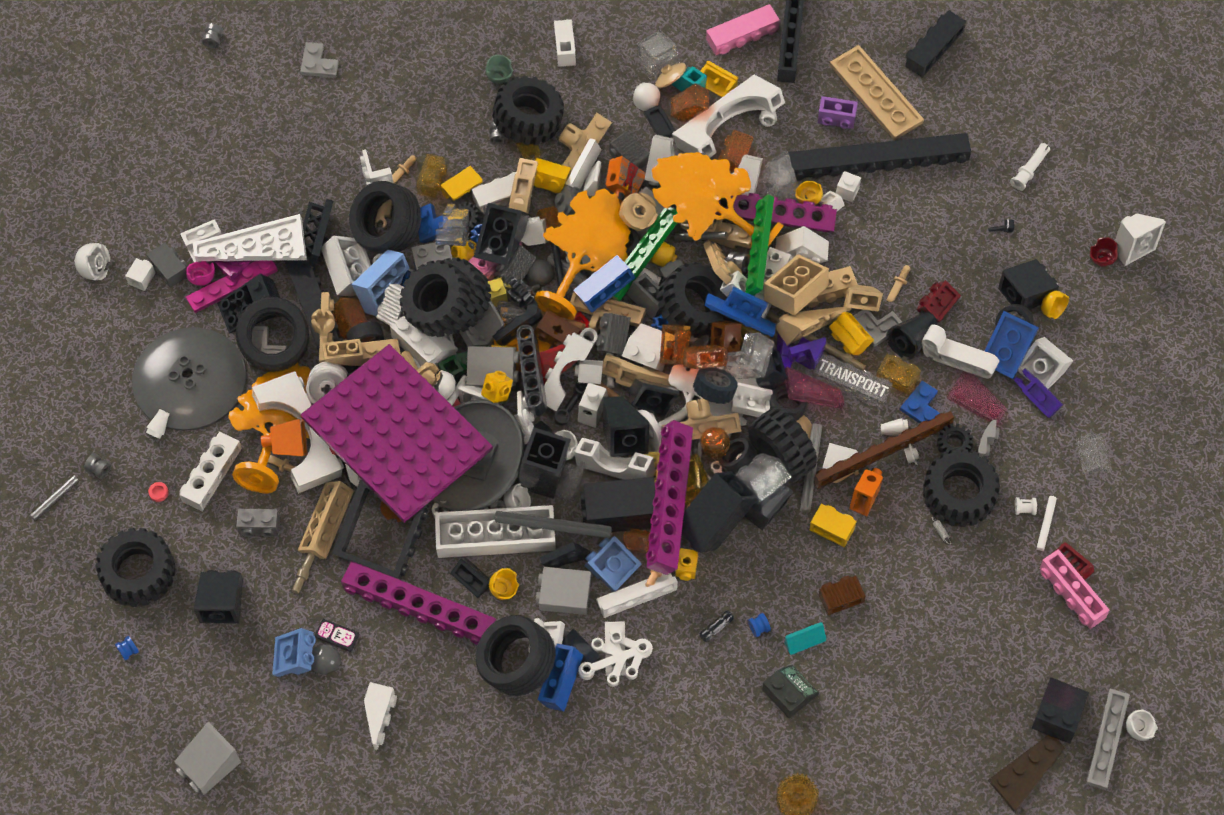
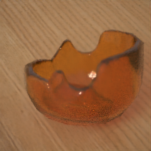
(715, 442)

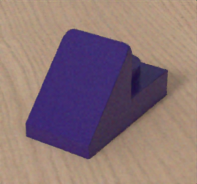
(811, 350)

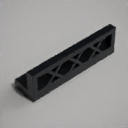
(319, 232)

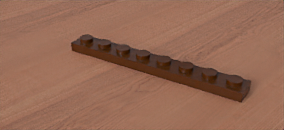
(878, 452)

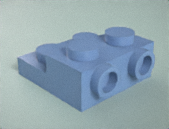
(612, 563)
(293, 652)

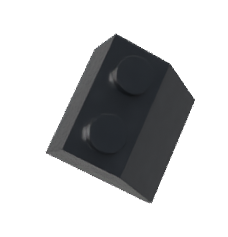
(652, 396)

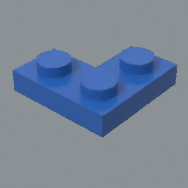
(429, 223)
(917, 403)

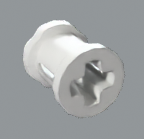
(1025, 506)

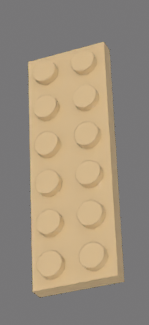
(876, 92)

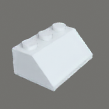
(1138, 237)
(345, 263)
(420, 345)

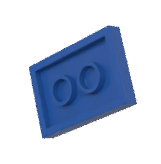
(1011, 343)

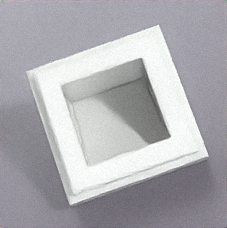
(833, 199)

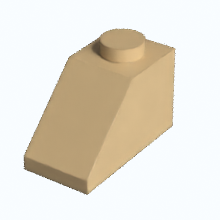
(863, 298)

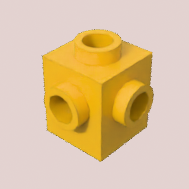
(496, 387)

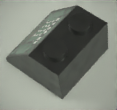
(789, 690)

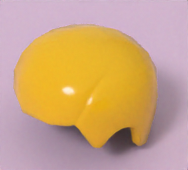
(812, 191)
(1054, 304)
(503, 584)

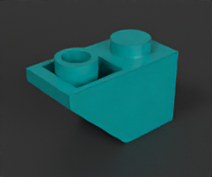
(689, 78)

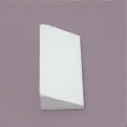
(593, 179)

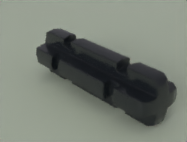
(716, 626)

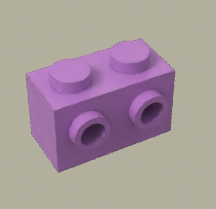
(837, 112)

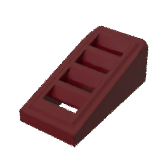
(1085, 566)

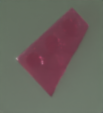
(810, 390)
(975, 397)

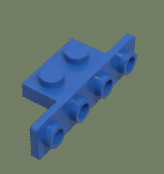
(744, 309)

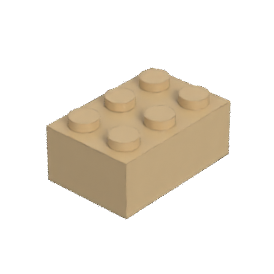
(796, 284)

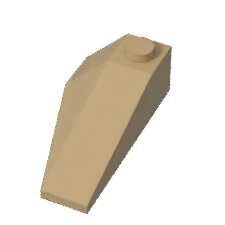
(806, 322)

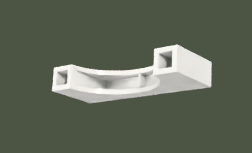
(750, 95)
(663, 147)
(288, 395)

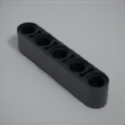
(533, 377)

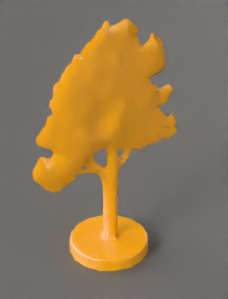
(696, 187)
(591, 231)
(254, 475)

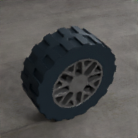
(715, 385)

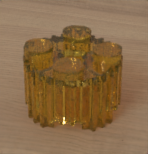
(795, 785)

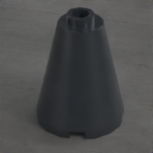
(908, 335)

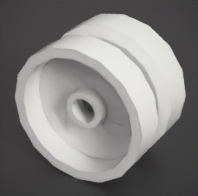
(324, 374)

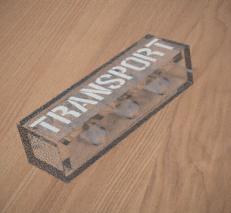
(853, 381)

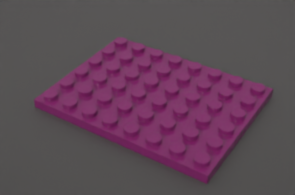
(396, 432)

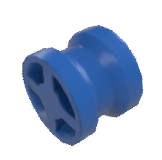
(759, 625)
(126, 648)

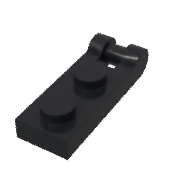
(509, 333)

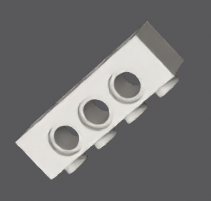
(200, 497)

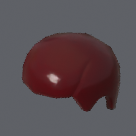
(1104, 247)

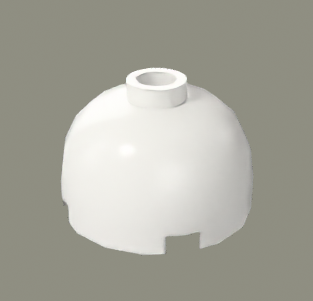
(90, 259)

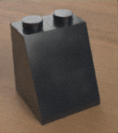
(1027, 284)
(624, 428)
(764, 511)
(219, 597)

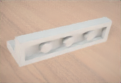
(635, 595)

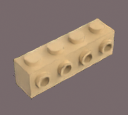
(838, 286)

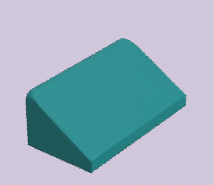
(805, 638)

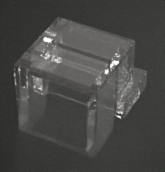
(657, 52)
(454, 228)

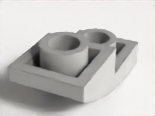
(989, 435)

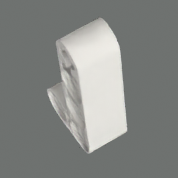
(957, 354)

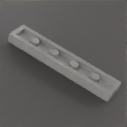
(1107, 739)

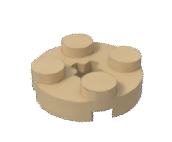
(629, 215)

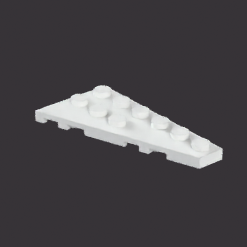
(264, 242)

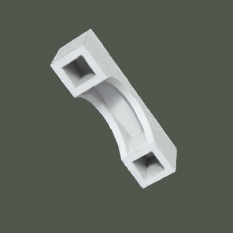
(576, 349)
(599, 460)

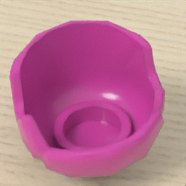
(195, 271)

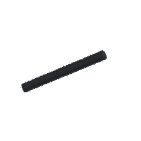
(558, 265)

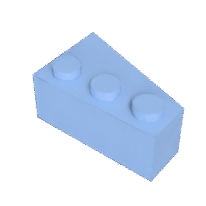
(373, 282)

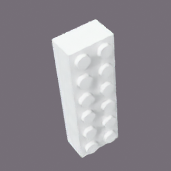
(478, 533)

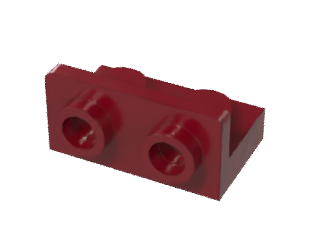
(939, 300)

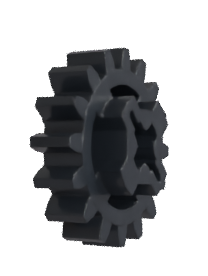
(519, 292)

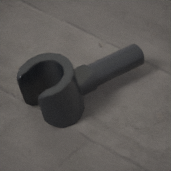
(1007, 227)

